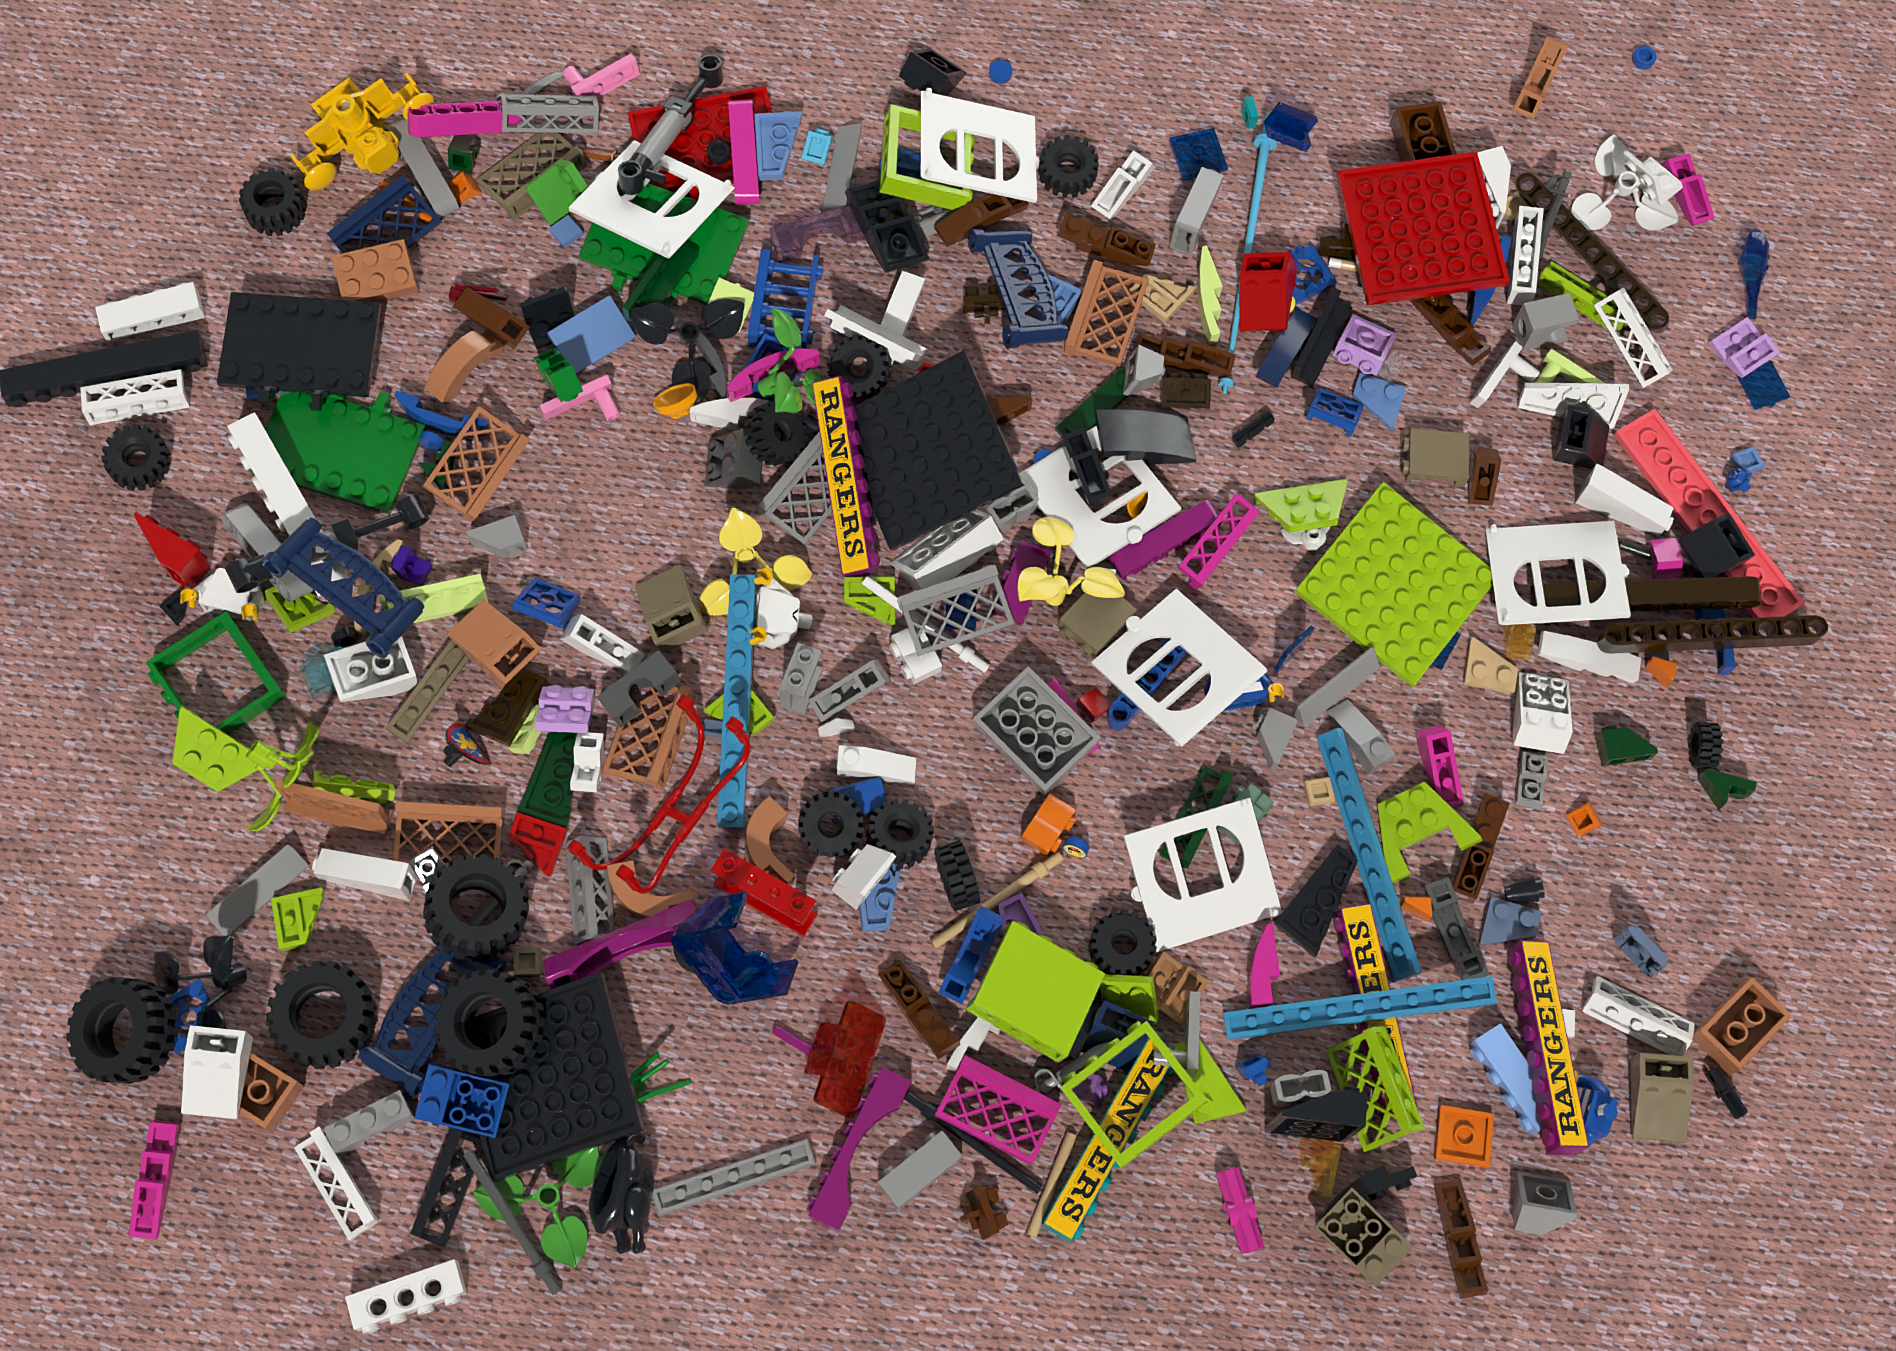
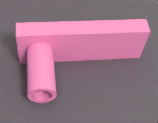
(603, 80)
(596, 389)

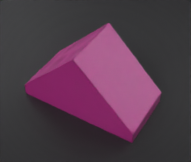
(1665, 559)

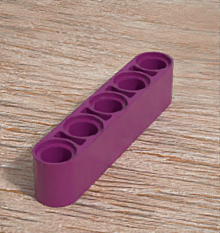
(1164, 539)

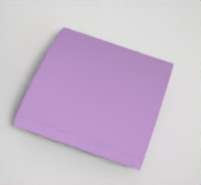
(1744, 348)

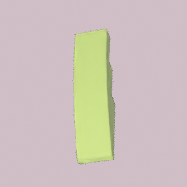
(1208, 290)

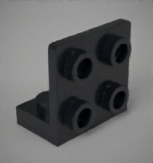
(546, 313)

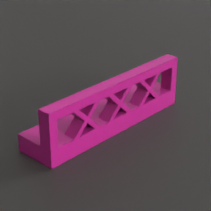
(1222, 548)

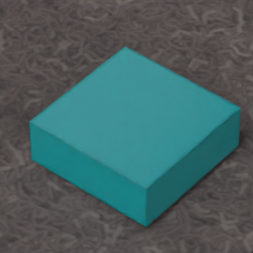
(1249, 112)

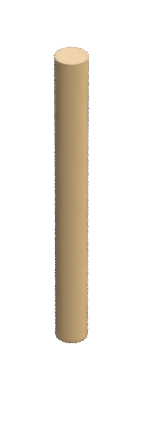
(1051, 1185)

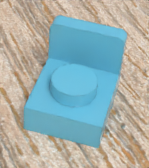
(817, 146)

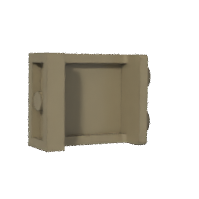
(1436, 456)
(1095, 622)

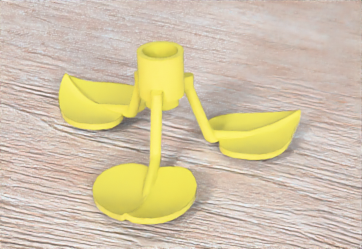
(739, 535)
(1037, 585)

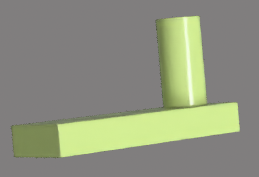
(1558, 364)

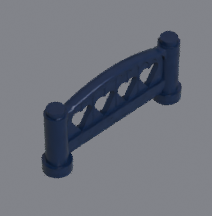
(1022, 327)
(383, 626)
(404, 1066)

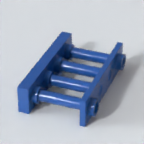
(764, 287)

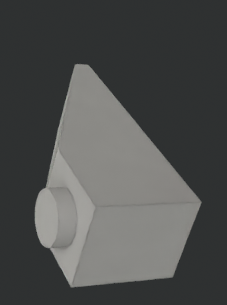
(849, 690)
(1362, 737)

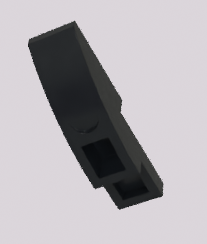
(1375, 1185)

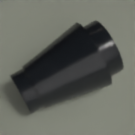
(1526, 890)

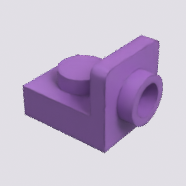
(1092, 1090)

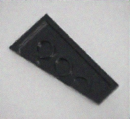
(1314, 906)

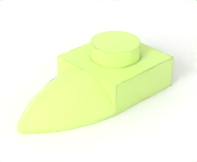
(527, 736)

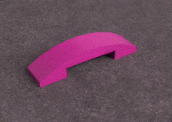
(742, 384)

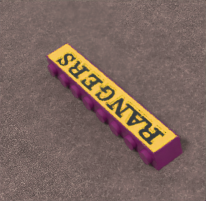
(845, 477)
(1368, 974)
(1547, 1048)

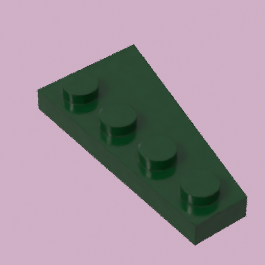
(549, 789)

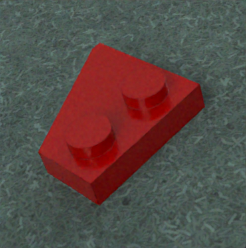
(538, 840)

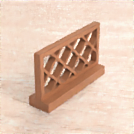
(1085, 313)
(489, 481)
(667, 746)
(335, 808)
(448, 813)

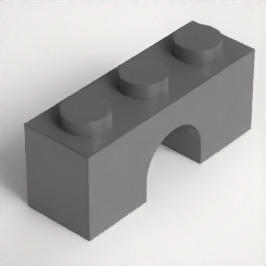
(652, 672)

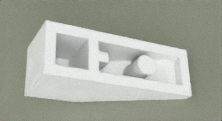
(601, 644)
(868, 763)

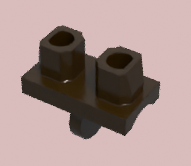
(982, 305)

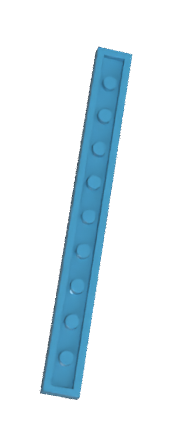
(737, 698)
(1369, 855)
(1360, 1008)

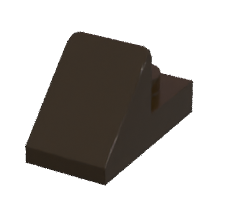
(1337, 247)

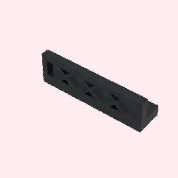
(1322, 340)
(437, 1187)

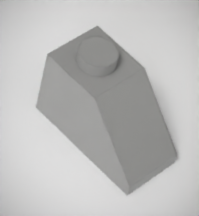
(1142, 370)
(499, 538)
(1274, 734)

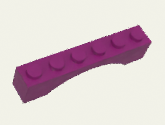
(609, 948)
(833, 1201)

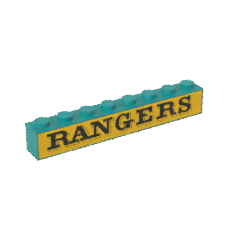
(1096, 1163)

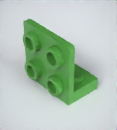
(556, 190)

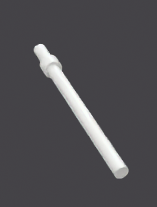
(965, 653)

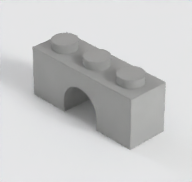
(378, 1117)

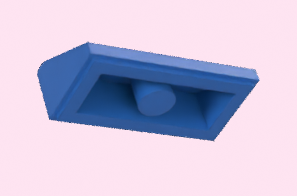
(867, 794)

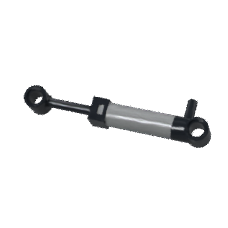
(677, 116)
(250, 573)

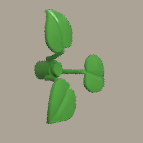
(779, 384)
(561, 1241)

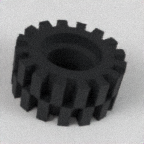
(1705, 745)

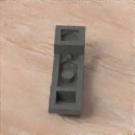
(717, 380)
(1453, 930)

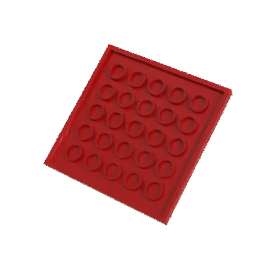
(1422, 228)

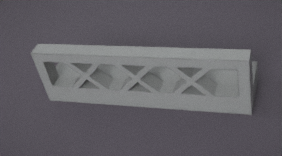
(550, 108)
(583, 892)

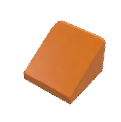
(464, 187)
(1662, 670)
(1584, 819)
(1418, 906)

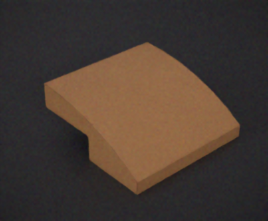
(1173, 986)

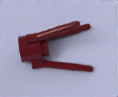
(457, 289)

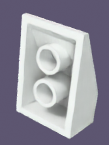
(363, 675)

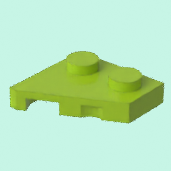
(866, 601)
(296, 917)

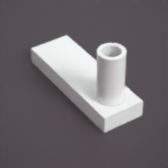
(1508, 360)

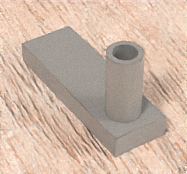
(1189, 1057)

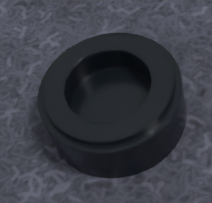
(718, 152)
(344, 637)

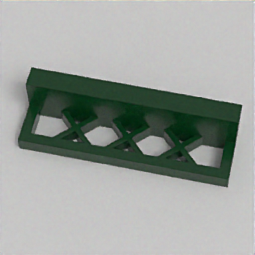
(660, 279)
(1197, 836)

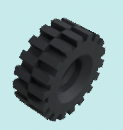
(1068, 151)
(870, 350)
(762, 436)
(131, 441)
(905, 818)
(830, 844)
(957, 875)
(1122, 924)

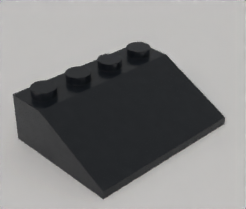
(1329, 1117)

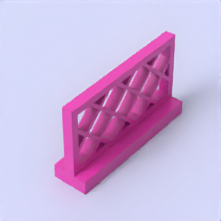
(1008, 1089)

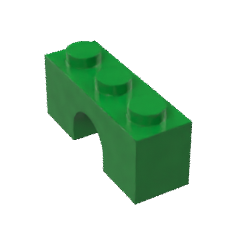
(558, 375)

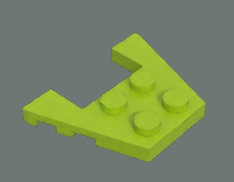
(1415, 817)

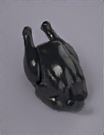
(623, 1193)

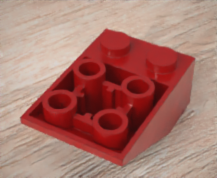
(1266, 291)
(179, 558)

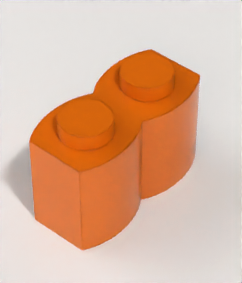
(1049, 824)

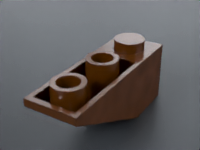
(491, 317)

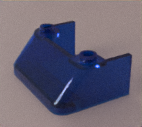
(720, 960)

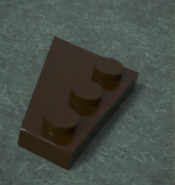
(509, 711)

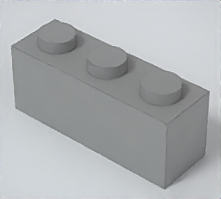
(919, 1169)

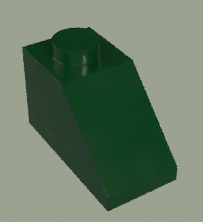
(1622, 746)

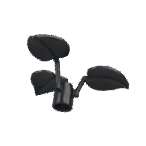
(654, 323)
(218, 956)

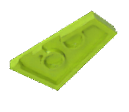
(340, 784)
(1215, 1087)

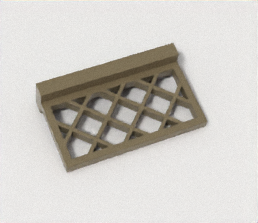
(520, 201)

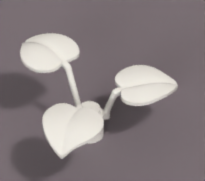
(1593, 213)

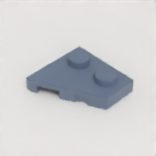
(1508, 922)

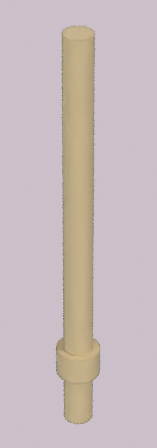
(1038, 871)

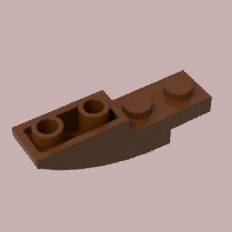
(976, 215)
(1106, 243)
(1477, 858)
(918, 1009)

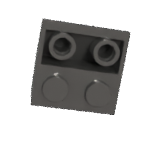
(731, 462)

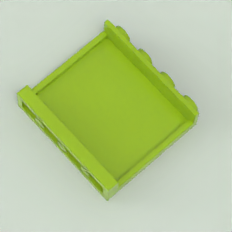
(1036, 991)

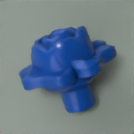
(1738, 480)

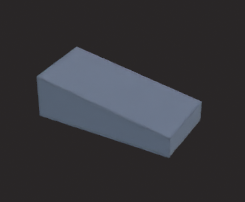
(711, 728)

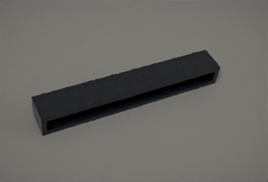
(68, 374)

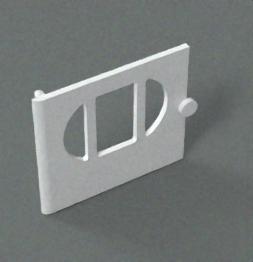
(1015, 129)
(654, 231)
(1092, 537)
(1591, 541)
(1222, 657)
(1212, 912)

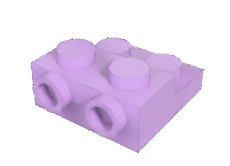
(1364, 345)
(565, 709)

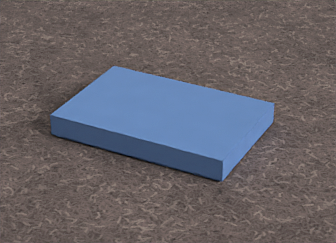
(592, 334)

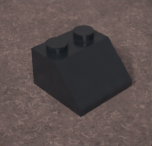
(931, 70)

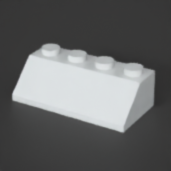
(948, 550)

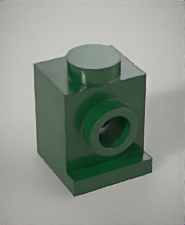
(462, 153)

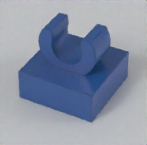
(1254, 1068)

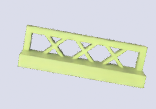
(458, 597)

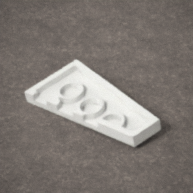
(1554, 398)

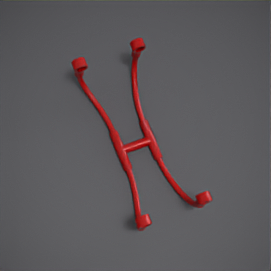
(667, 808)

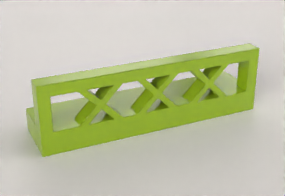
(1582, 300)

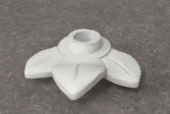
(1304, 538)

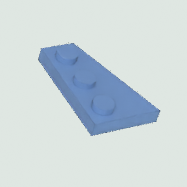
(775, 142)
(878, 906)

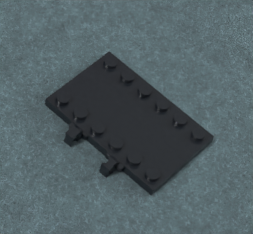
(299, 346)

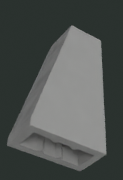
(1196, 211)

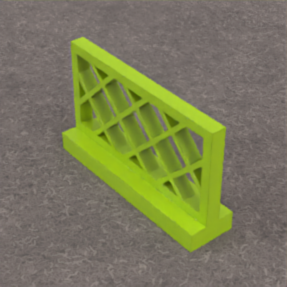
(1390, 1076)

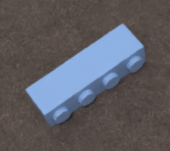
(1510, 1072)

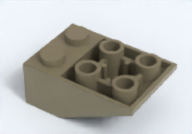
(670, 609)
(1661, 1096)
(1363, 1237)

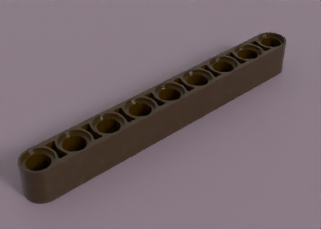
(1598, 262)
(1664, 593)
(1721, 628)

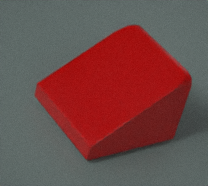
(1093, 704)

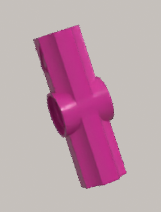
(1240, 1210)

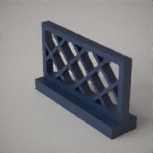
(375, 209)

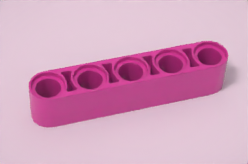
(457, 119)
(743, 152)

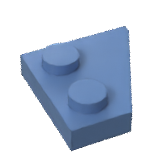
(1066, 299)
(1380, 398)

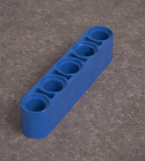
(1160, 673)

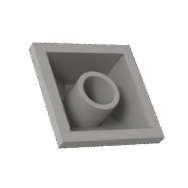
(1541, 1203)

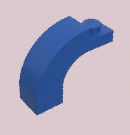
(971, 955)

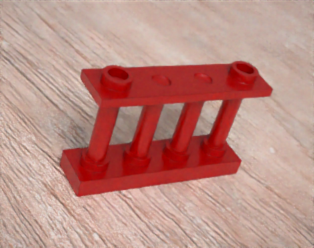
(765, 892)

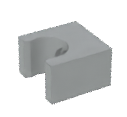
(1544, 321)

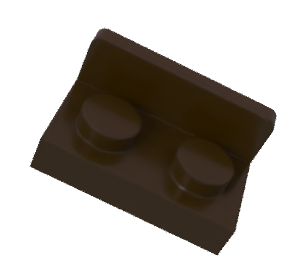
(1185, 392)

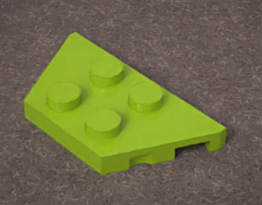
(1305, 506)
(209, 752)

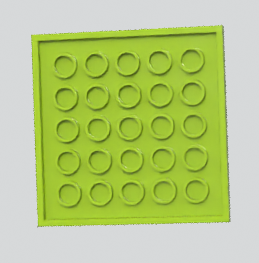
(1397, 584)

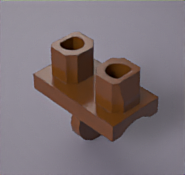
(980, 1213)

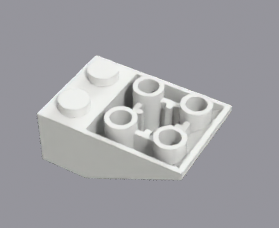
(1496, 175)
(1542, 713)
(215, 1071)

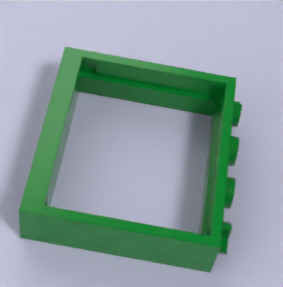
(195, 641)

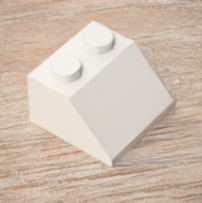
(862, 875)

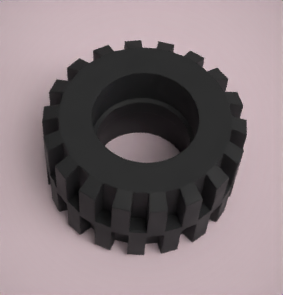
(276, 218)

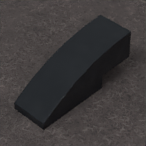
(1085, 465)

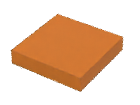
(1464, 1136)

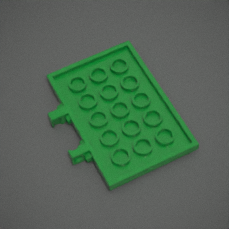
(714, 239)
(345, 448)

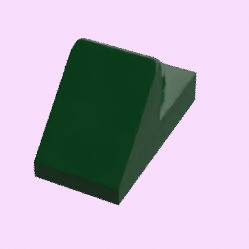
(440, 481)
(1720, 784)

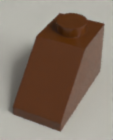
(1483, 475)

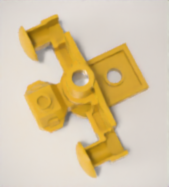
(356, 123)

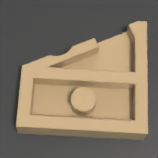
(1163, 297)
(1488, 669)

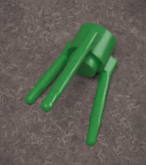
(639, 1081)

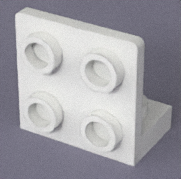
(1653, 178)

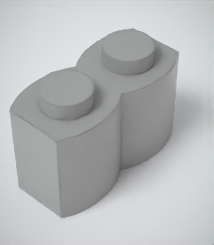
(1016, 508)

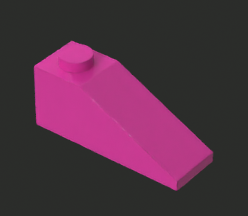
(1440, 763)

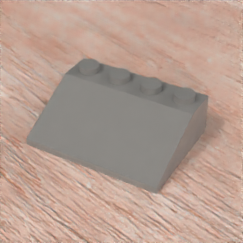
(1036, 731)

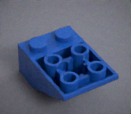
(461, 1100)

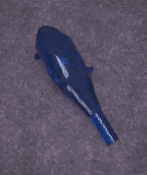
(1754, 267)

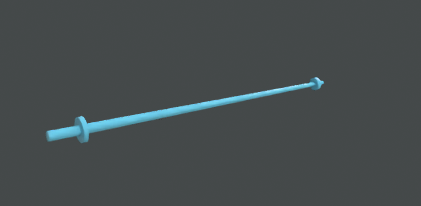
(1265, 144)

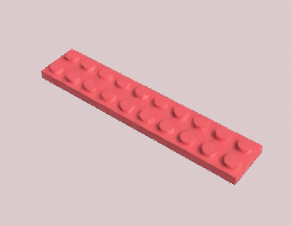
(1697, 502)

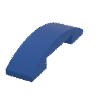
(413, 408)

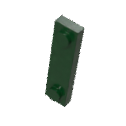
(1105, 398)

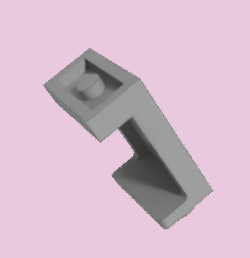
(800, 679)

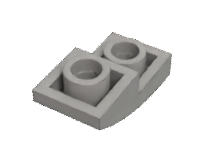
(1531, 780)
(426, 865)

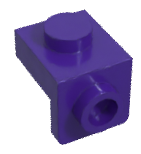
(410, 567)

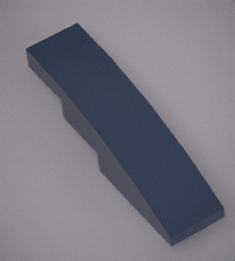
(1286, 348)

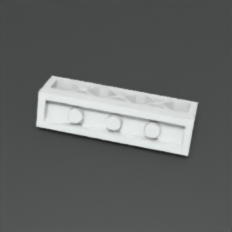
(1641, 332)
(133, 402)
(1638, 1019)
(345, 1179)

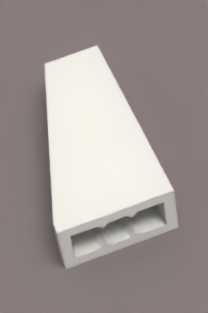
(1624, 502)
(366, 873)

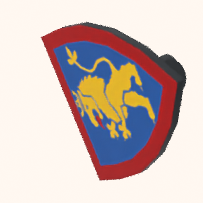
(462, 744)

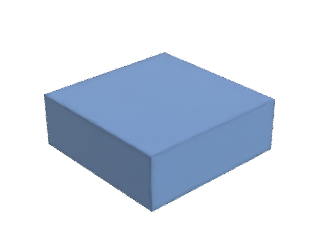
(566, 231)
(1748, 458)

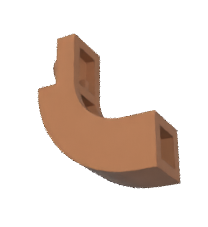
(1540, 77)
(459, 361)
(762, 825)
(642, 904)

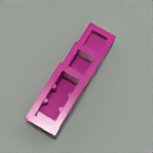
(154, 1179)

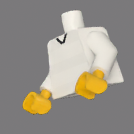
(218, 595)
(776, 613)

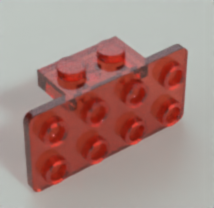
(844, 1058)

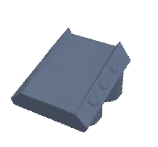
(1641, 950)

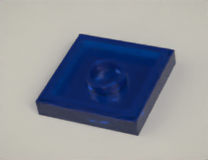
(1197, 151)

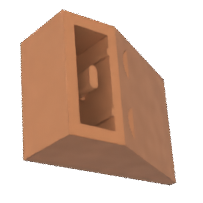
(494, 643)

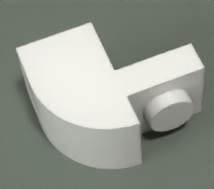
(587, 762)

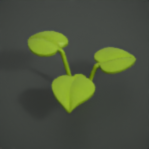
(267, 757)

